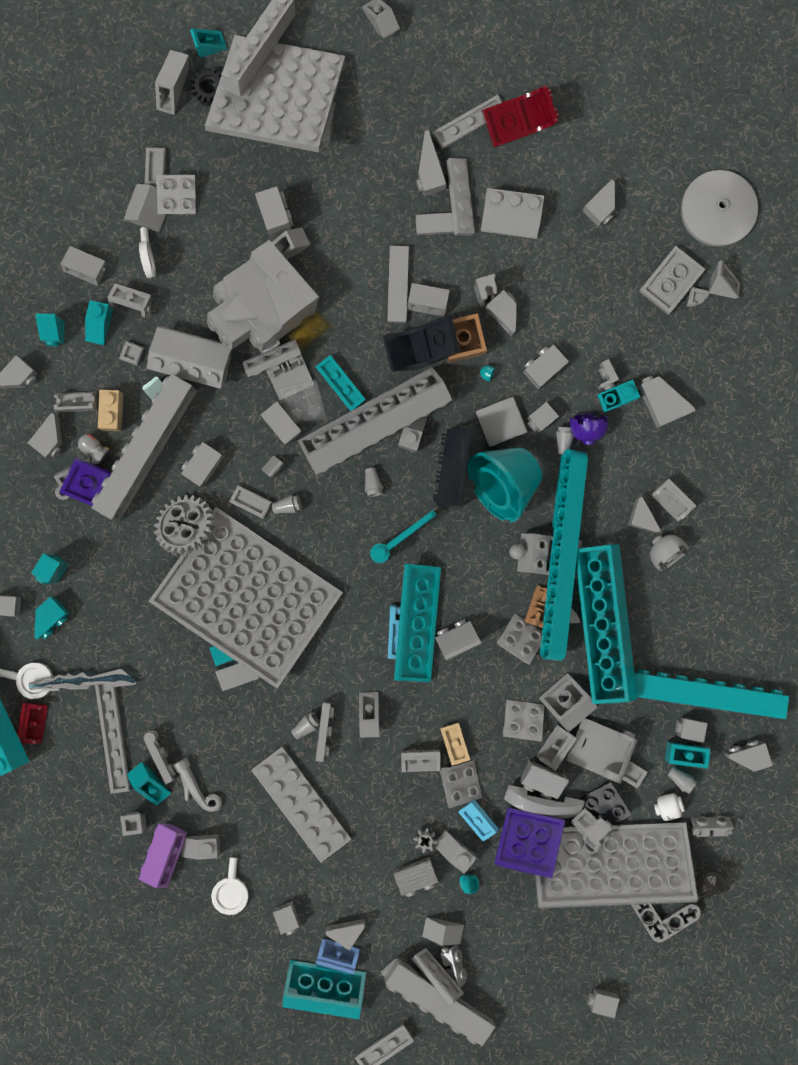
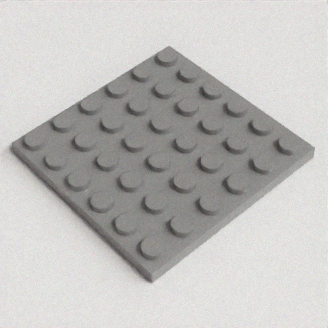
(284, 101)

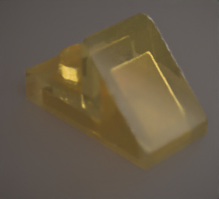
(310, 329)

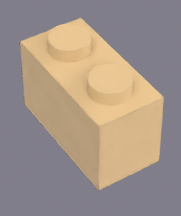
(110, 410)

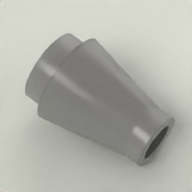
(564, 439)
(372, 483)
(290, 504)
(307, 725)
(683, 780)

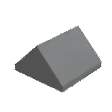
(143, 208)

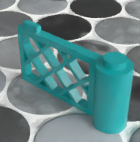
(380, 552)

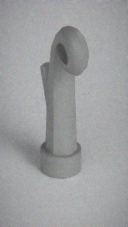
(191, 786)

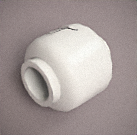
(669, 806)

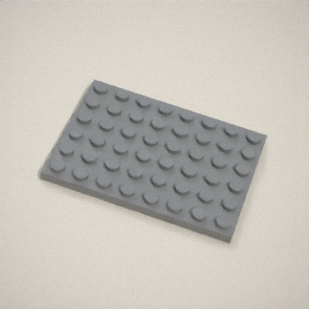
(247, 599)

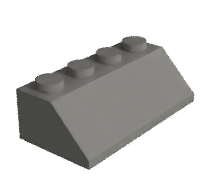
(189, 357)

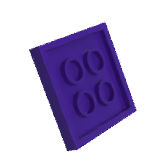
(530, 843)

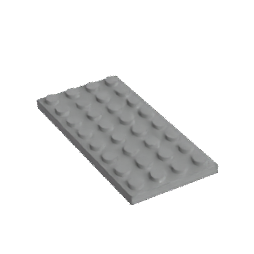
(632, 868)

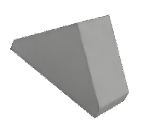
(724, 282)
(642, 517)
(442, 931)
(346, 933)

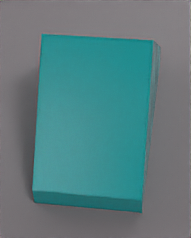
(208, 41)

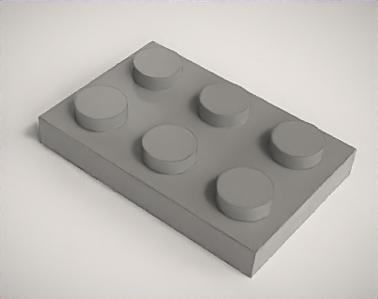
(672, 280)

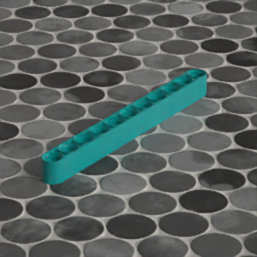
(563, 555)

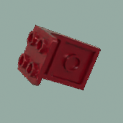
(520, 116)

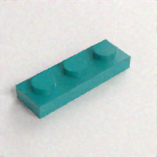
(340, 383)

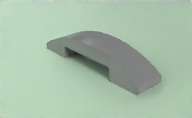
(518, 797)

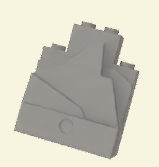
(260, 300)

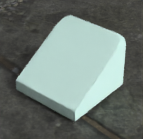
(153, 387)

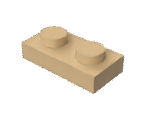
(455, 743)

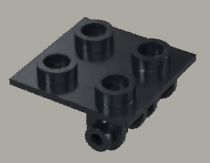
(606, 804)

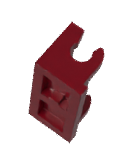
(32, 722)

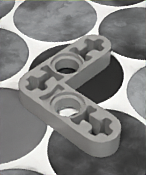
(664, 923)

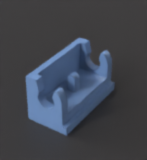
(337, 957)

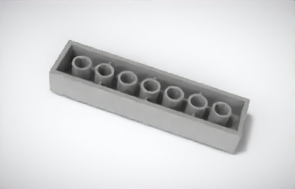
(375, 420)
(144, 448)

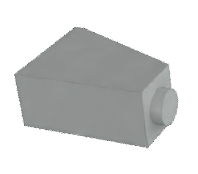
(171, 81)
(663, 401)

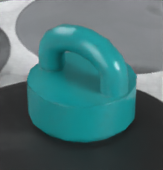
(469, 883)

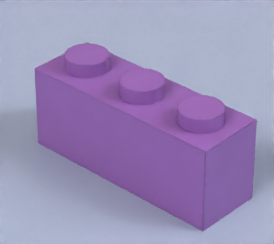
(162, 855)

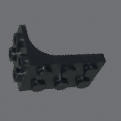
(422, 345)

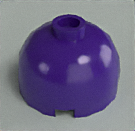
(589, 427)

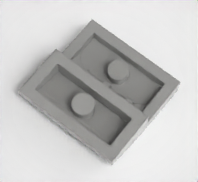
(501, 421)

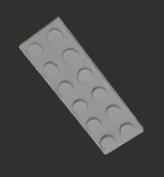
(301, 804)

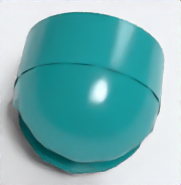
(487, 372)

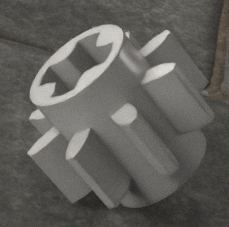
(426, 834)

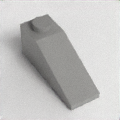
(430, 174)

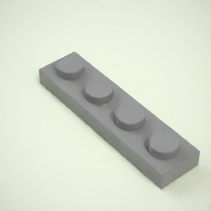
(460, 196)

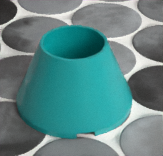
(505, 480)

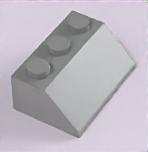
(512, 213)

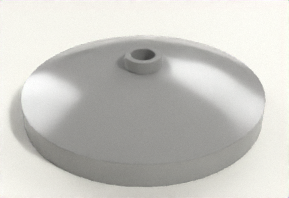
(709, 221)

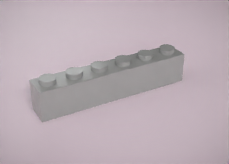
(257, 46)
(460, 1015)

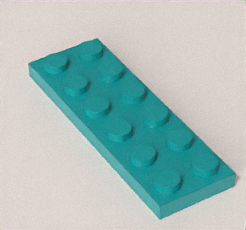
(417, 623)

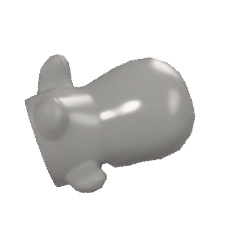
(92, 447)

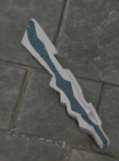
(82, 681)

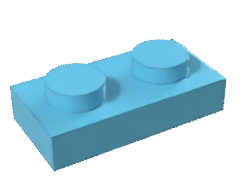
(478, 820)

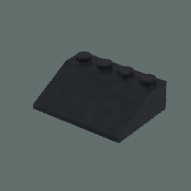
(453, 467)

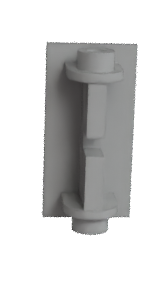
(720, 825)
(453, 958)

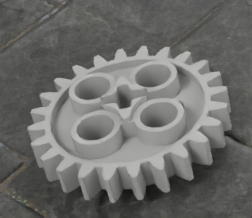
(189, 509)

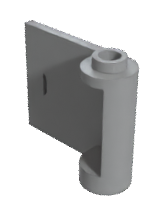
(602, 750)

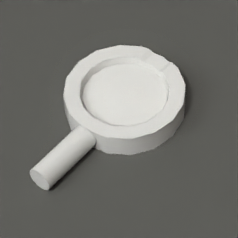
(146, 254)
(29, 673)
(230, 893)

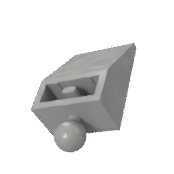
(534, 553)

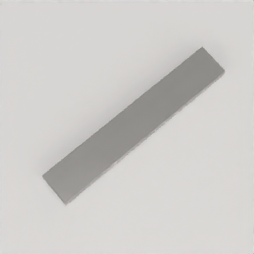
(112, 739)

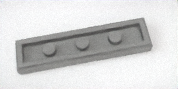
(463, 124)
(398, 284)

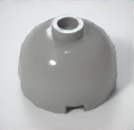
(667, 551)

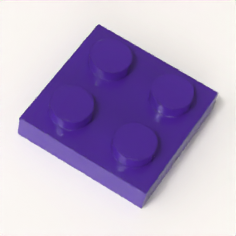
(83, 481)

